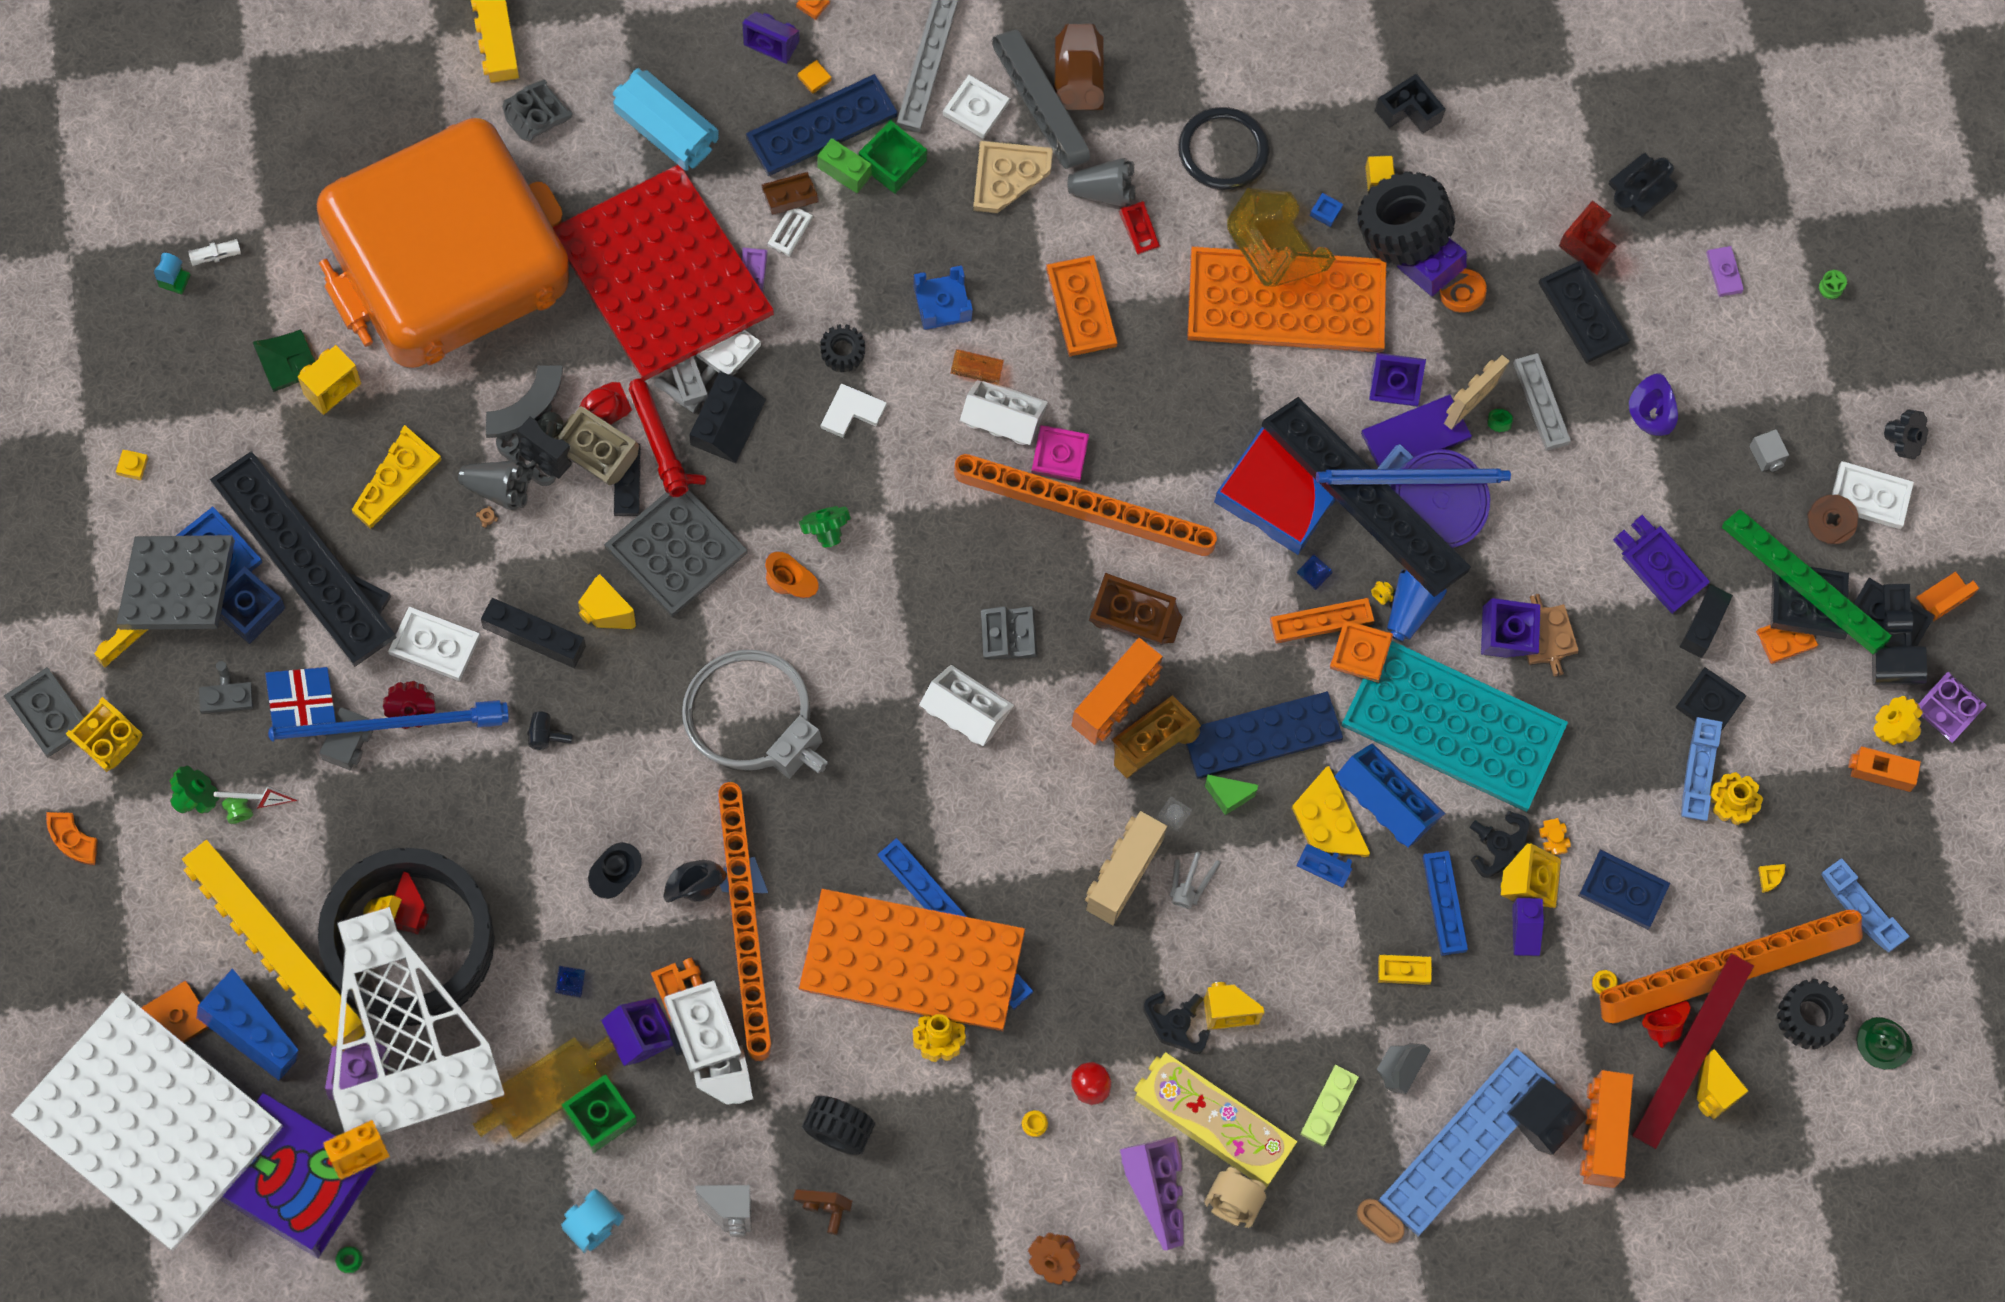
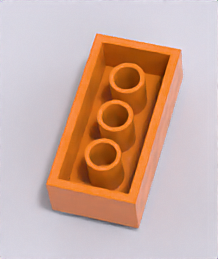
(1116, 692)
(1607, 1129)

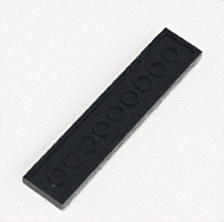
(1372, 505)
(303, 559)

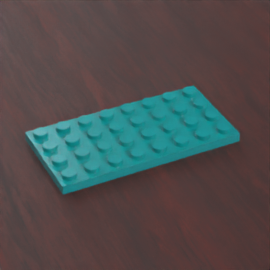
(1457, 726)

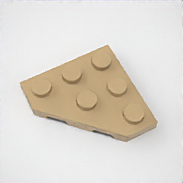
(1007, 173)

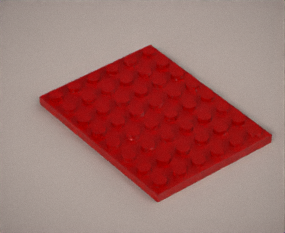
(662, 272)

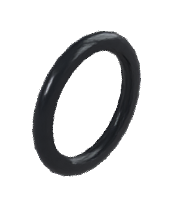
(1218, 183)

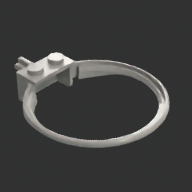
(793, 746)

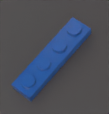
(1445, 903)

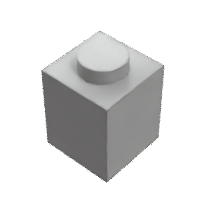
(1769, 451)

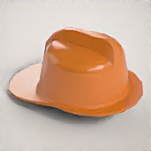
(789, 577)

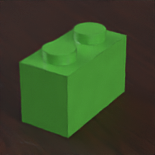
(844, 165)

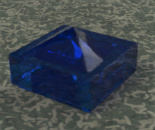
(1314, 572)
(569, 981)

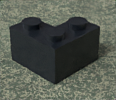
(1411, 100)

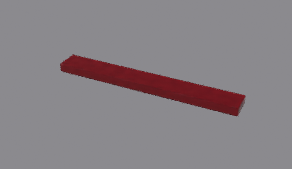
(1693, 1051)

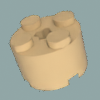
(1236, 1197)

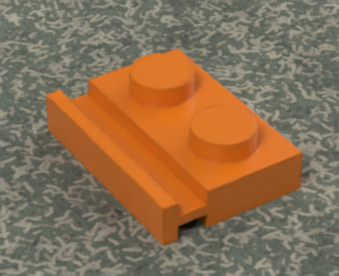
(1784, 644)

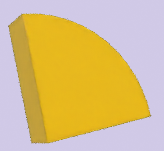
(1771, 876)

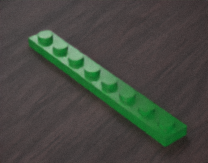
(1806, 581)

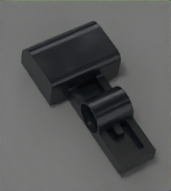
(1898, 660)

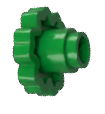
(826, 524)
(192, 791)

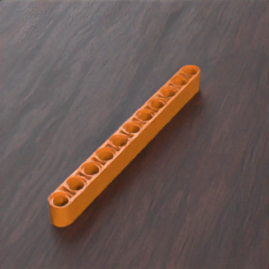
(1076, 496)
(744, 932)
(1700, 974)

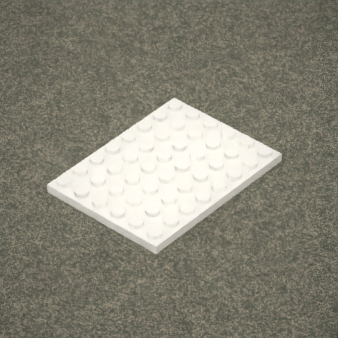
(147, 1121)

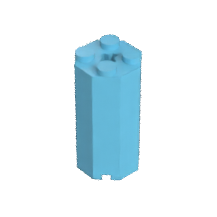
(664, 119)

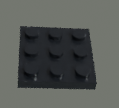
(1796, 614)

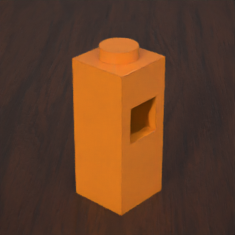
(1884, 768)

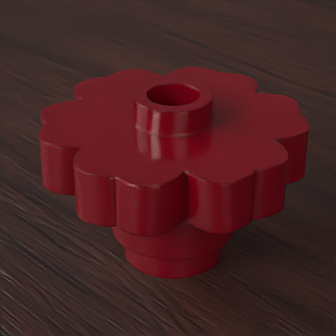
(408, 700)

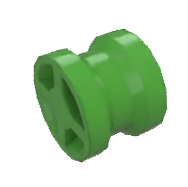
(1837, 280)
(237, 810)

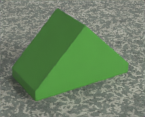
(1229, 793)

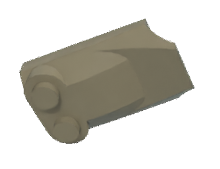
(598, 446)

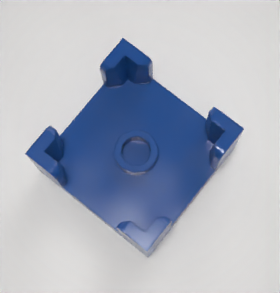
(942, 299)

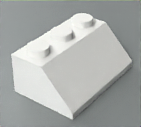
(1003, 412)
(965, 705)

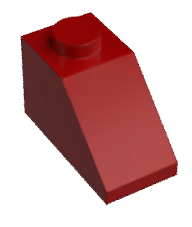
(412, 911)

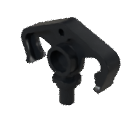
(1500, 844)
(1173, 1027)

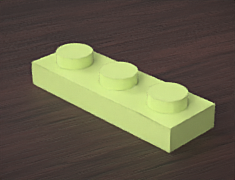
(1329, 1105)

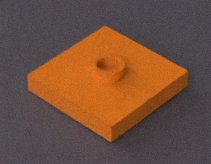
(1361, 651)
(177, 1012)

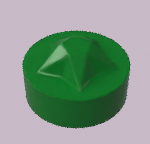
(1500, 420)

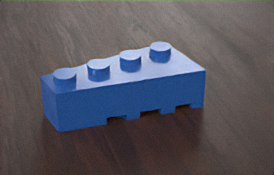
(247, 1025)

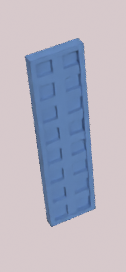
(1461, 1145)

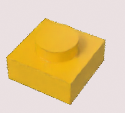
(131, 464)

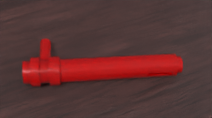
(670, 469)

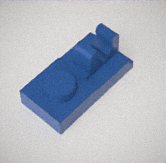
(1325, 865)

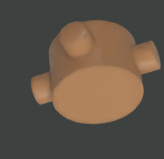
(486, 516)

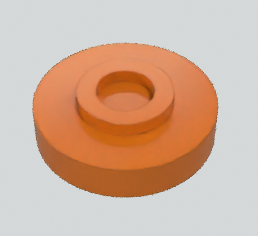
(1467, 301)

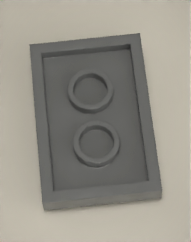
(45, 711)

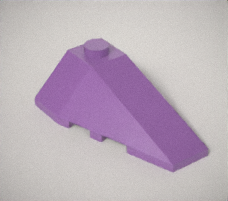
(1152, 1176)

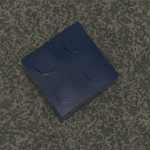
(249, 605)

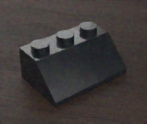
(727, 418)

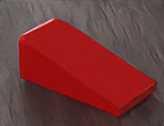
(1139, 226)

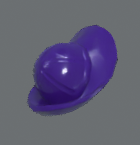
(1650, 394)

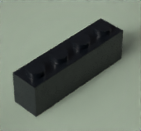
(533, 632)

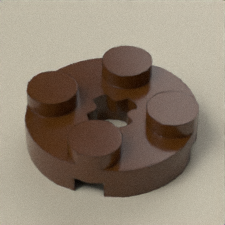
(1828, 532)

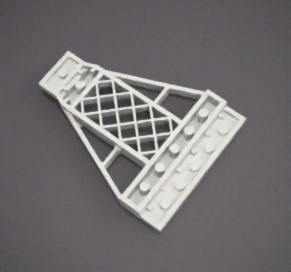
(421, 1090)

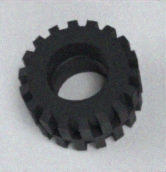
(1801, 1030)
(838, 1125)

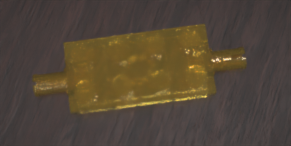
(543, 1087)

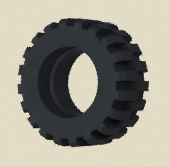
(1413, 239)

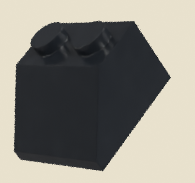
(1546, 1116)

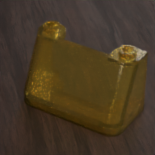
(1270, 241)

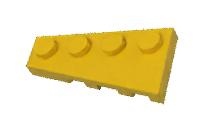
(401, 470)

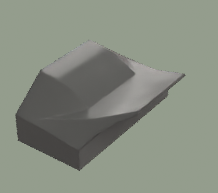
(1402, 1065)

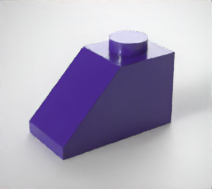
(1527, 926)

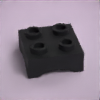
(543, 449)

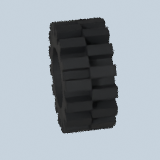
(842, 334)

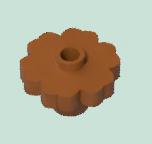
(1054, 1258)

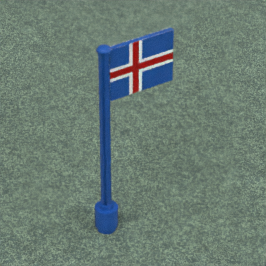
(304, 707)

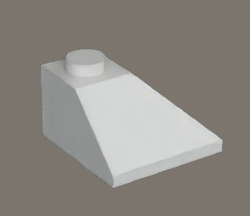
(726, 1080)

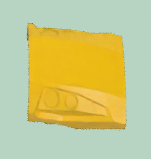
(105, 735)

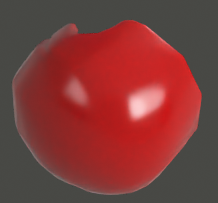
(1091, 1083)

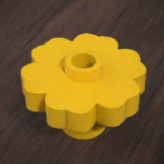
(1898, 721)
(1736, 798)
(938, 1037)

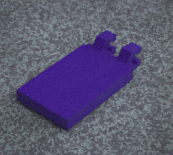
(1661, 564)

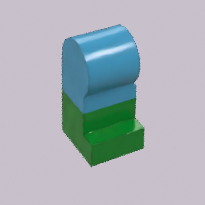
(170, 274)

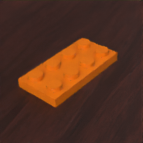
(1081, 305)

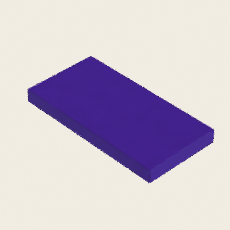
(1416, 431)

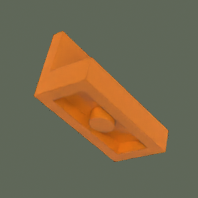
(1946, 595)

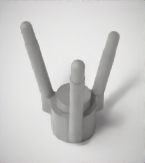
(1184, 894)

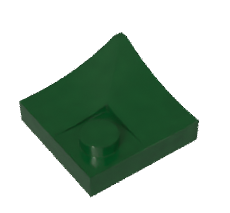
(284, 358)

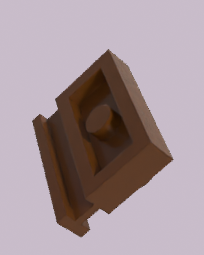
(789, 193)

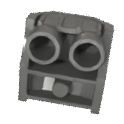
(534, 111)

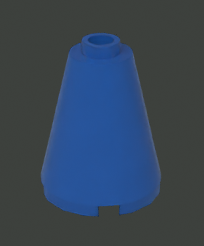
(1410, 606)

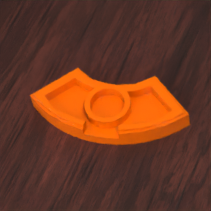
(70, 839)

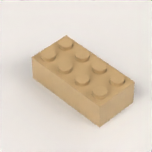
(1124, 871)

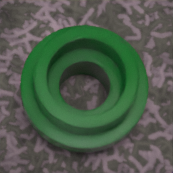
(343, 1253)

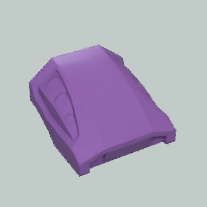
(1950, 707)

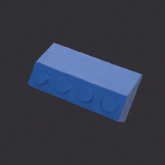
(1389, 795)

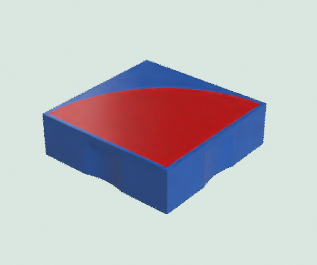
(1274, 493)

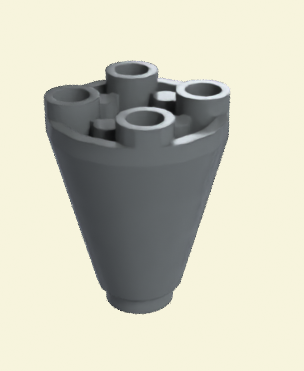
(1105, 182)
(498, 481)

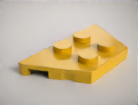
(1328, 819)

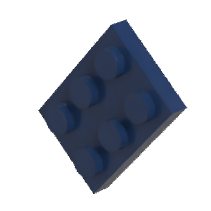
(1624, 889)

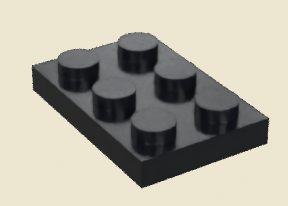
(1871, 603)

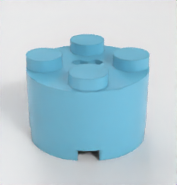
(591, 1221)

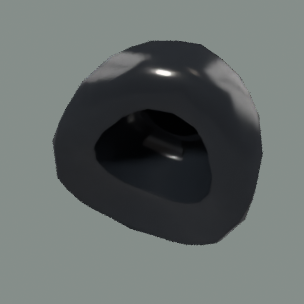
(694, 881)

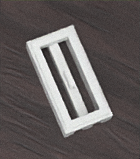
(781, 247)

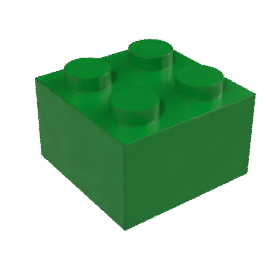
(599, 1113)

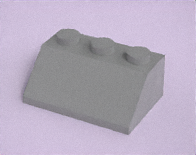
(727, 1206)

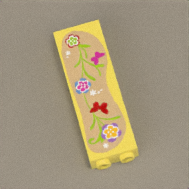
(1214, 1119)

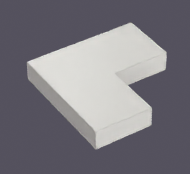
(850, 404)

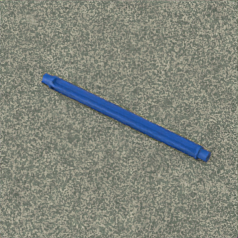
(1413, 476)

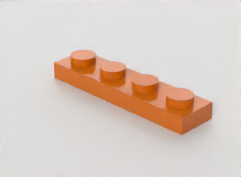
(1320, 620)

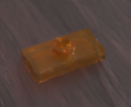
(977, 366)

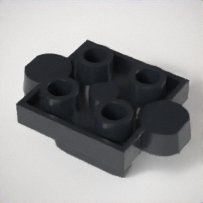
(1643, 184)

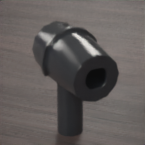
(540, 732)

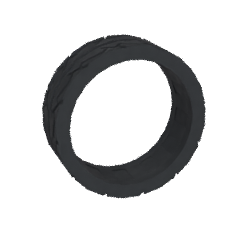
(388, 866)

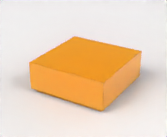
(814, 77)

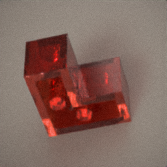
(1585, 241)

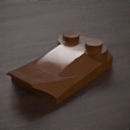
(1079, 67)
(1136, 610)

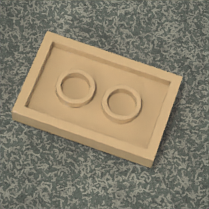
(1478, 389)

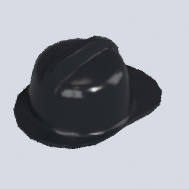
(614, 870)

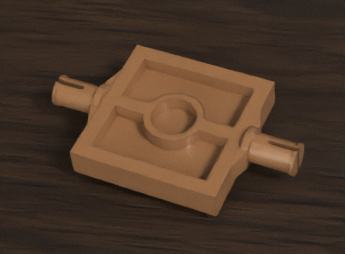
(1555, 637)

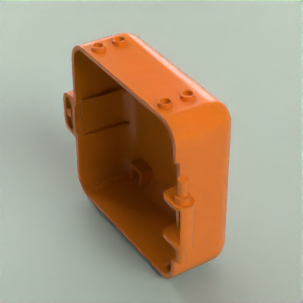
(441, 244)

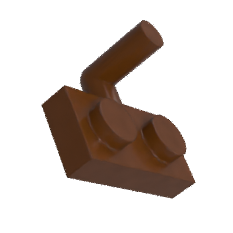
(828, 1201)

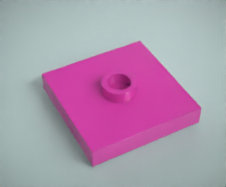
(1060, 453)

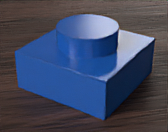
(1326, 209)

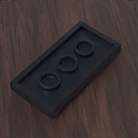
(1584, 311)

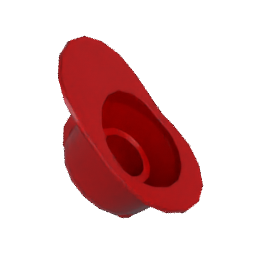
(608, 402)
(1667, 1022)

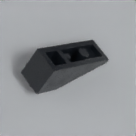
(1706, 621)

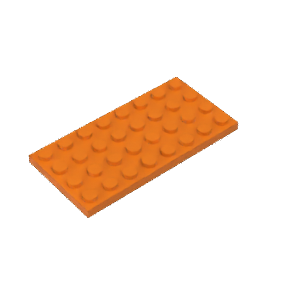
(1321, 311)
(912, 959)

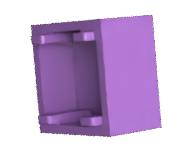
(355, 1068)

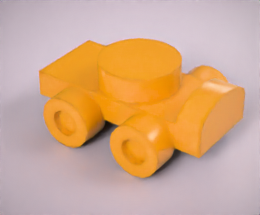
(1555, 835)

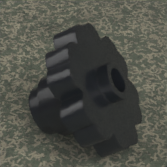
(1908, 433)

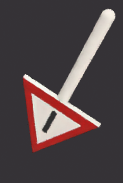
(268, 798)

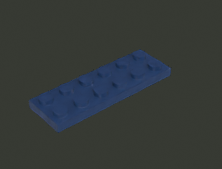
(812, 126)
(1264, 735)

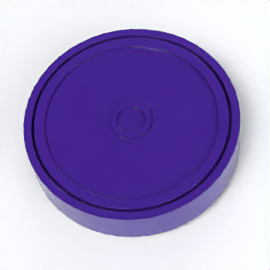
(1451, 510)

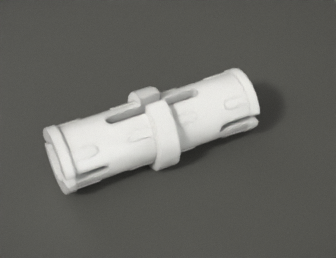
(214, 252)

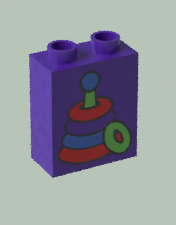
(294, 1184)

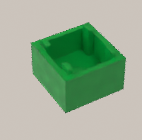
(893, 156)

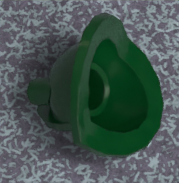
(1883, 1043)

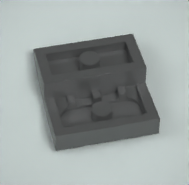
(1009, 633)

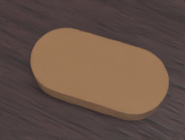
(1380, 1221)

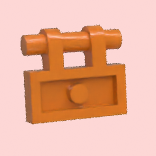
(670, 980)

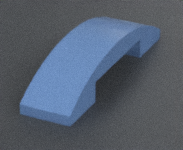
(1700, 769)
(1852, 896)

